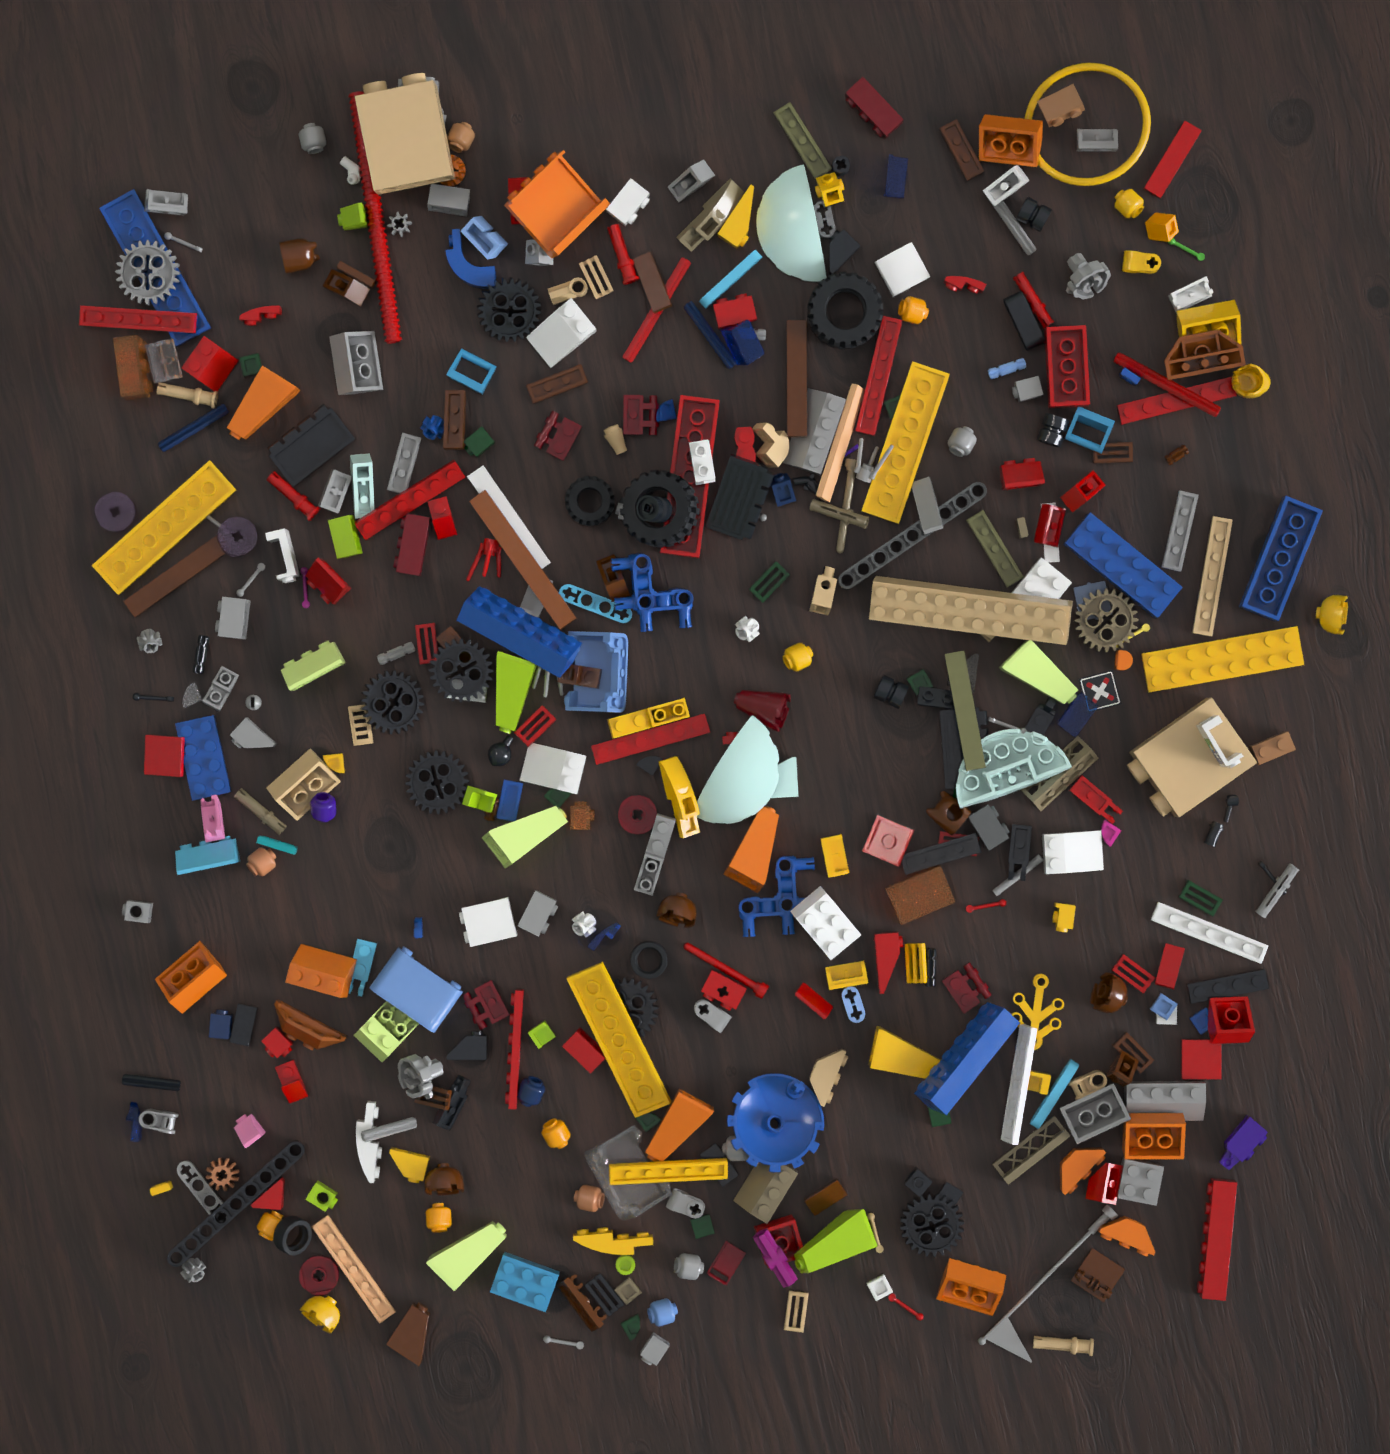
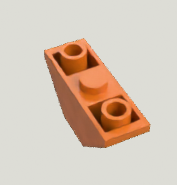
(1077, 1166)
(1128, 1233)

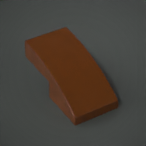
(581, 676)

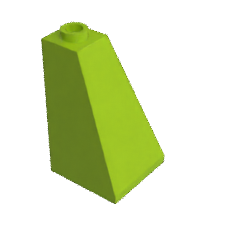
(512, 686)
(839, 1240)

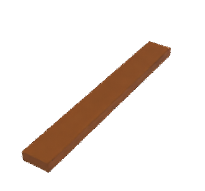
(523, 559)

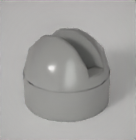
(257, 702)

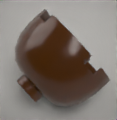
(676, 910)
(1110, 994)
(444, 1180)

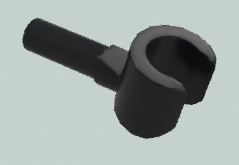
(1231, 800)

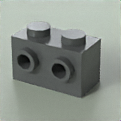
(988, 827)

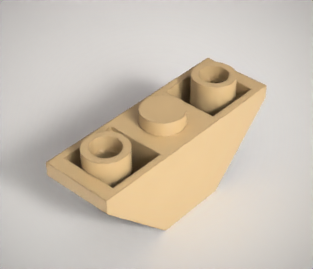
(826, 1074)

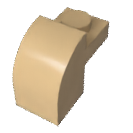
(775, 445)

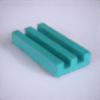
(276, 844)

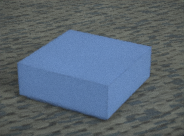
(1163, 1006)

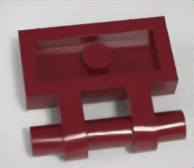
(633, 415)
(563, 439)
(962, 992)
(491, 1002)

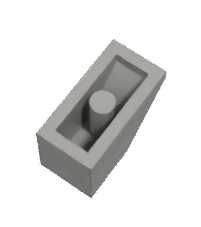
(691, 180)
(250, 736)

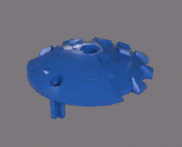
(789, 1104)

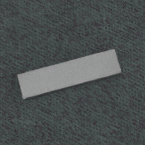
(1179, 531)

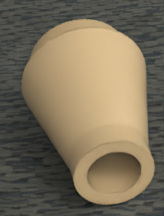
(615, 437)

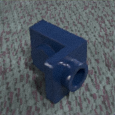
(782, 489)

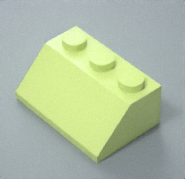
(312, 665)

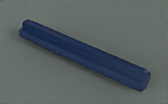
(710, 335)
(193, 427)

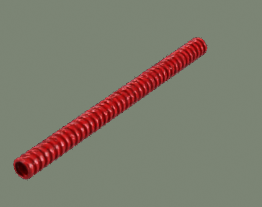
(377, 236)

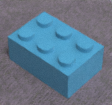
(524, 1281)

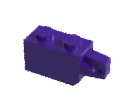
(1242, 1142)

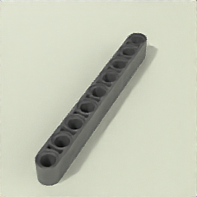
(903, 540)

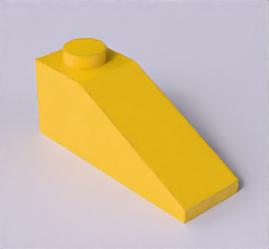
(737, 225)

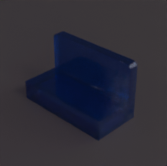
(895, 177)
(743, 343)
(1077, 714)

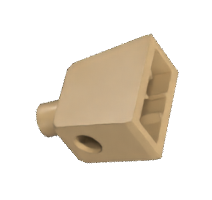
(823, 598)

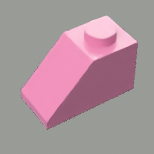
(248, 1130)

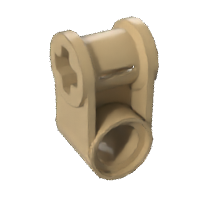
(1086, 1084)

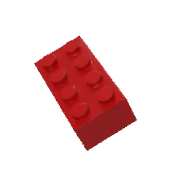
(1067, 366)

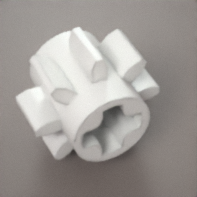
(747, 629)
(584, 924)

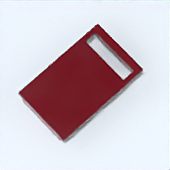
(726, 1262)

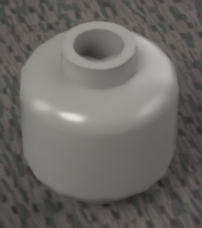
(312, 138)
(962, 441)
(731, 1153)
(688, 1266)

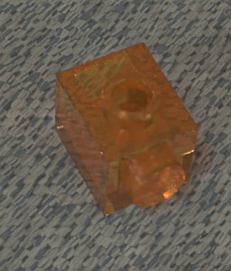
(581, 816)

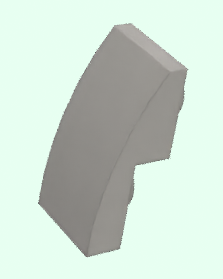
(220, 688)

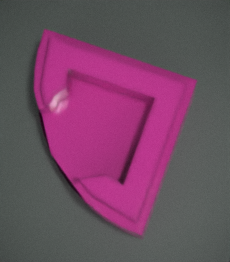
(1109, 832)

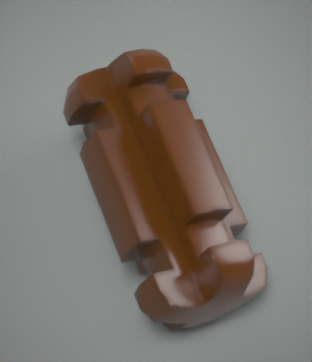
(1176, 455)
(490, 816)

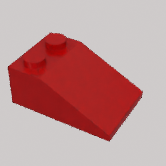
(327, 581)

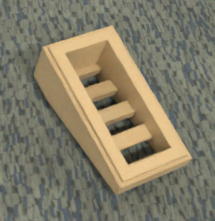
(369, 740)

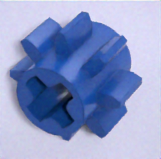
(433, 427)

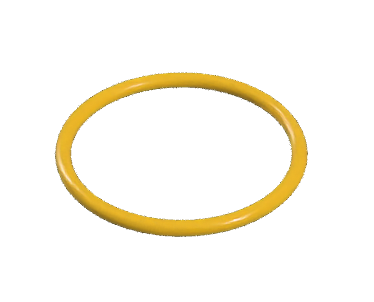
(1145, 129)

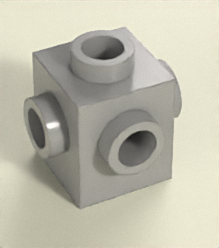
(536, 255)

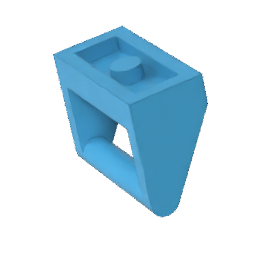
(462, 379)
(1093, 420)

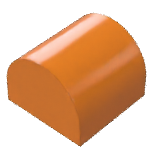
(1123, 660)

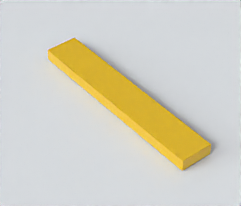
(668, 1171)

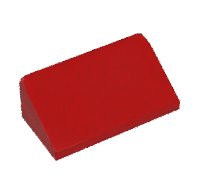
(1049, 525)
(813, 1000)

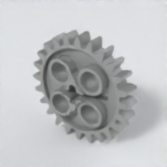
(130, 273)

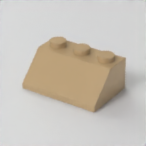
(301, 783)

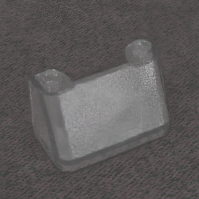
(625, 1199)

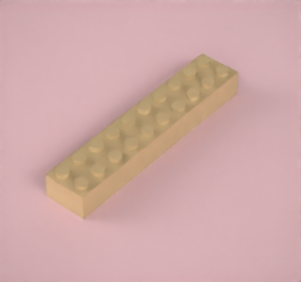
(970, 610)

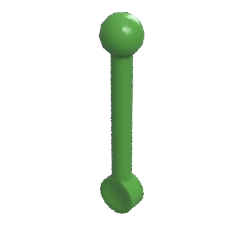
(1200, 256)

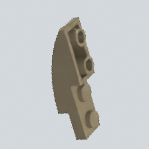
(713, 216)

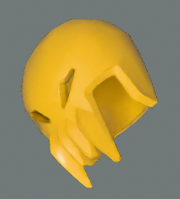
(1250, 381)

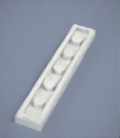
(483, 481)
(1209, 932)
(1018, 1084)

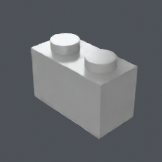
(537, 913)

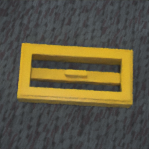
(913, 963)

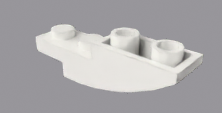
(368, 1151)

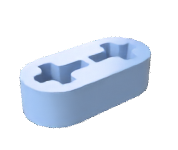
(848, 1005)

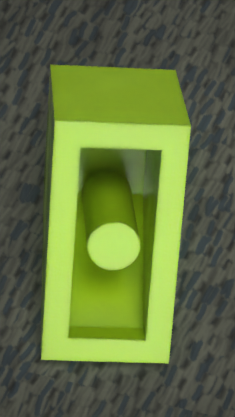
(352, 217)

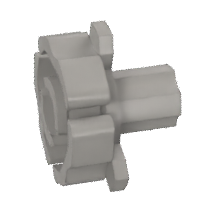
(1085, 276)
(418, 1073)

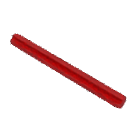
(651, 318)
(1168, 385)

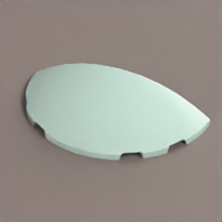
(790, 228)
(1011, 764)
(742, 778)

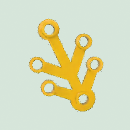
(1036, 1014)

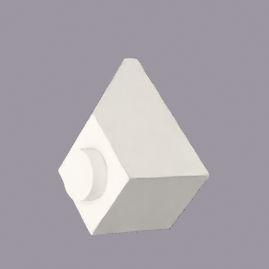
(1006, 185)

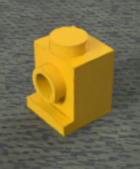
(1063, 916)

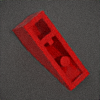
(887, 952)

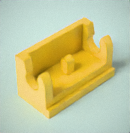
(834, 855)
(846, 975)

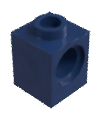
(220, 1024)

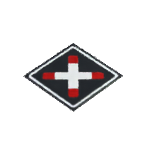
(1101, 689)

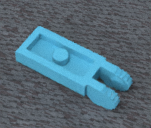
(364, 954)

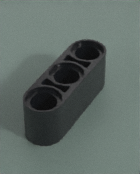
(1024, 320)

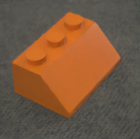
(1010, 140)
(321, 971)
(190, 977)
(971, 1287)

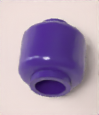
(323, 807)

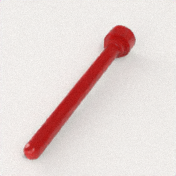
(758, 988)

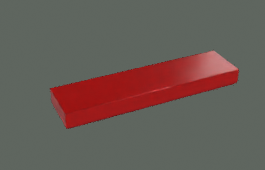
(1172, 159)

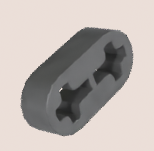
(828, 218)

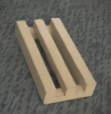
(589, 262)
(798, 1294)

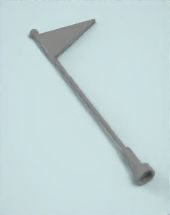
(1003, 1332)

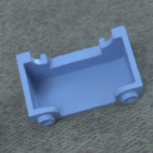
(605, 652)
(416, 989)

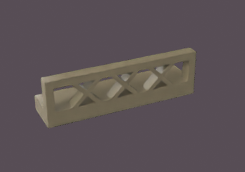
(1051, 788)
(1035, 1156)

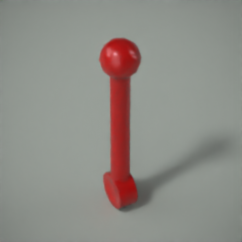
(969, 908)
(892, 1297)

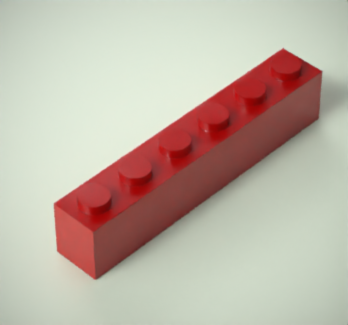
(1218, 1239)

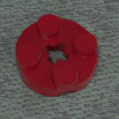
(639, 803)
(312, 1284)

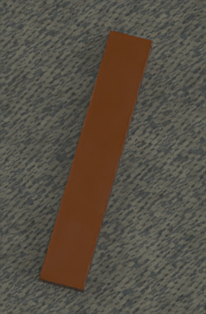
(796, 378)
(174, 577)

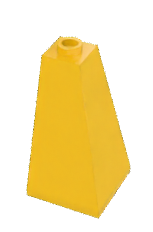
(899, 1056)

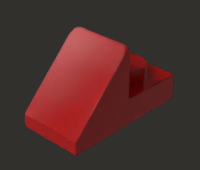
(442, 518)
(291, 1081)

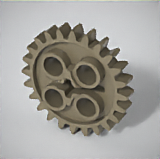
(1118, 633)

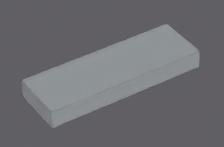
(404, 463)
(927, 505)

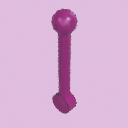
(306, 604)

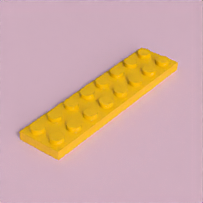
(909, 437)
(164, 527)
(1222, 659)
(618, 1039)

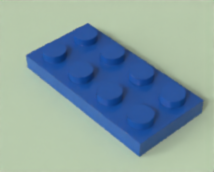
(203, 758)

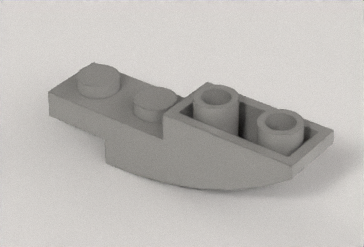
(655, 854)

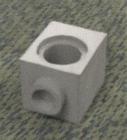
(1027, 389)
(146, 908)
(654, 1349)

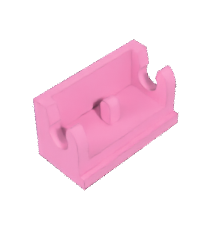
(212, 819)

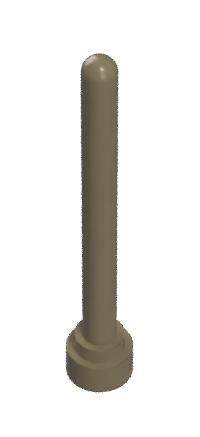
(850, 465)

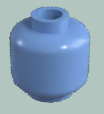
(662, 1312)

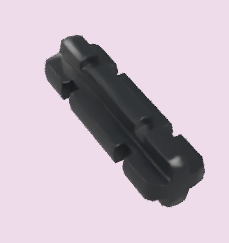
(201, 653)
(931, 967)

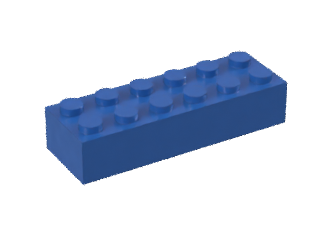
(1280, 558)
(1122, 565)
(519, 631)
(966, 1058)

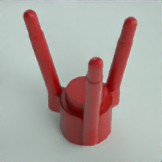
(489, 547)

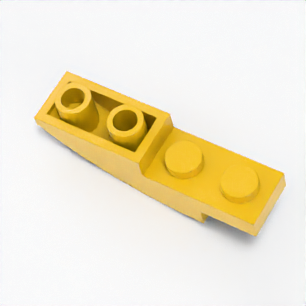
(648, 718)
(680, 792)
(605, 1243)

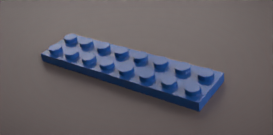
(131, 225)

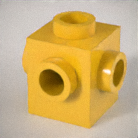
(829, 189)

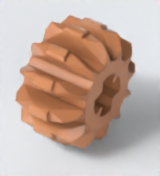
(218, 1168)

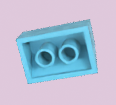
(206, 855)

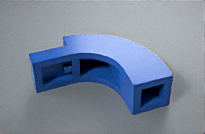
(470, 274)

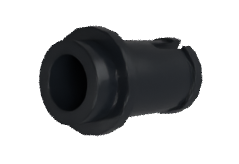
(1214, 833)

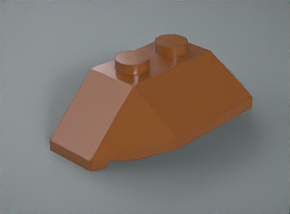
(1203, 354)
(306, 1028)

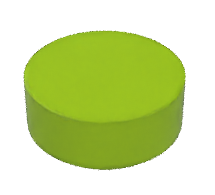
(625, 1264)

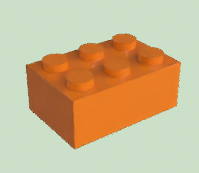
(1154, 1136)

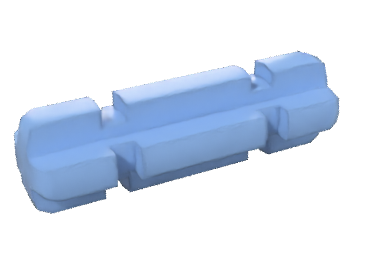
(1007, 368)

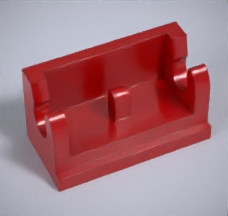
(584, 1050)

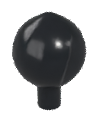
(500, 753)

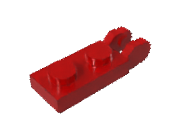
(1094, 798)

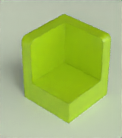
(479, 799)
(541, 1034)

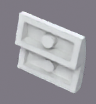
(902, 269)

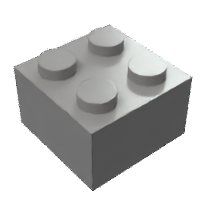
(233, 618)
(1140, 1181)

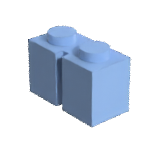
(480, 235)

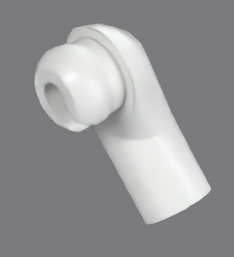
(353, 170)

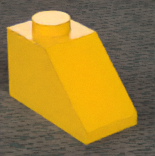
(410, 1164)

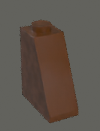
(411, 1333)

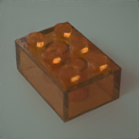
(132, 367)
(920, 895)

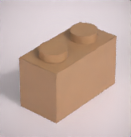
(1061, 106)
(1272, 747)

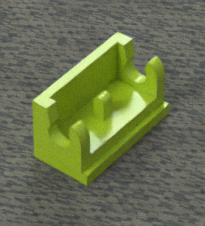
(345, 536)

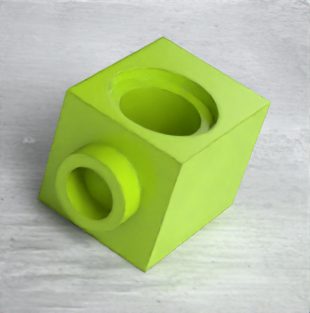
(313, 1196)

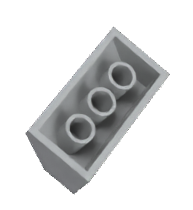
(822, 420)
(1167, 1097)

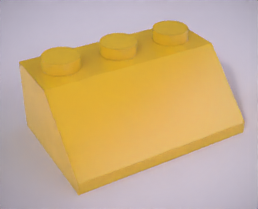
(1211, 317)

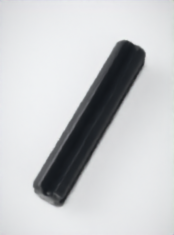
(151, 1082)

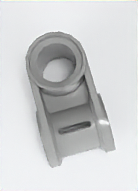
(714, 1016)
(160, 1120)
(682, 1202)

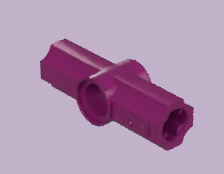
(775, 1258)

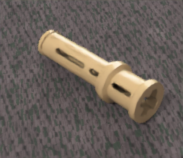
(196, 395)
(1073, 1345)

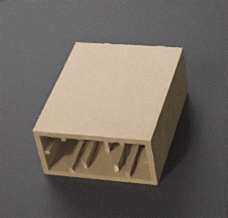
(404, 134)
(1182, 763)

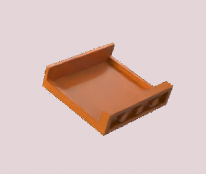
(555, 205)

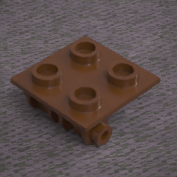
(1098, 1275)

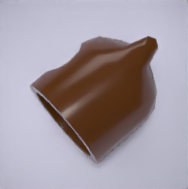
(298, 254)
(948, 813)

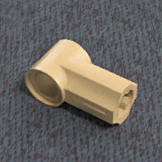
(565, 291)

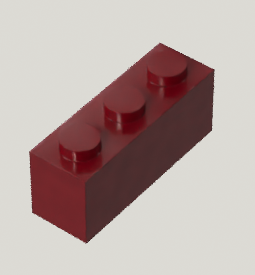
(873, 108)
(412, 544)

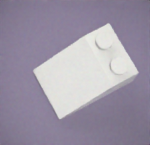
(561, 333)
(553, 768)
(1072, 852)

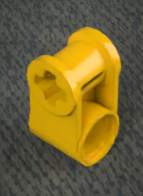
(1137, 262)

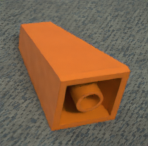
(263, 400)
(753, 855)
(679, 1122)

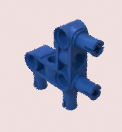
(643, 587)
(772, 905)

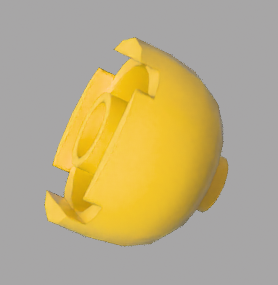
(1333, 614)
(322, 1312)

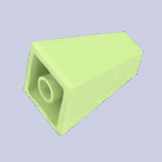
(1039, 672)
(519, 837)
(462, 1257)

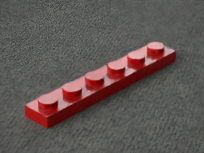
(138, 319)
(879, 375)
(1169, 403)
(409, 499)
(650, 739)
(515, 1040)

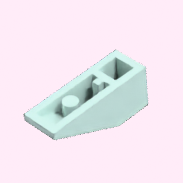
(362, 484)

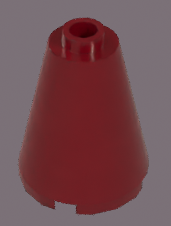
(766, 706)

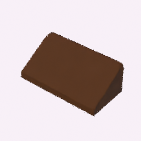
(825, 1197)

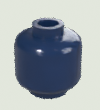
(530, 1091)

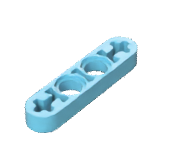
(730, 279)
(594, 606)
(1054, 1093)

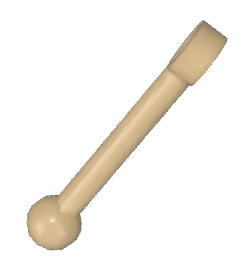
(871, 1217)

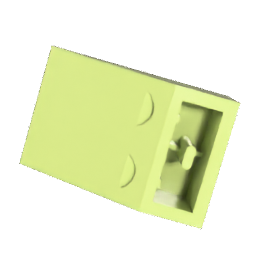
(385, 1030)

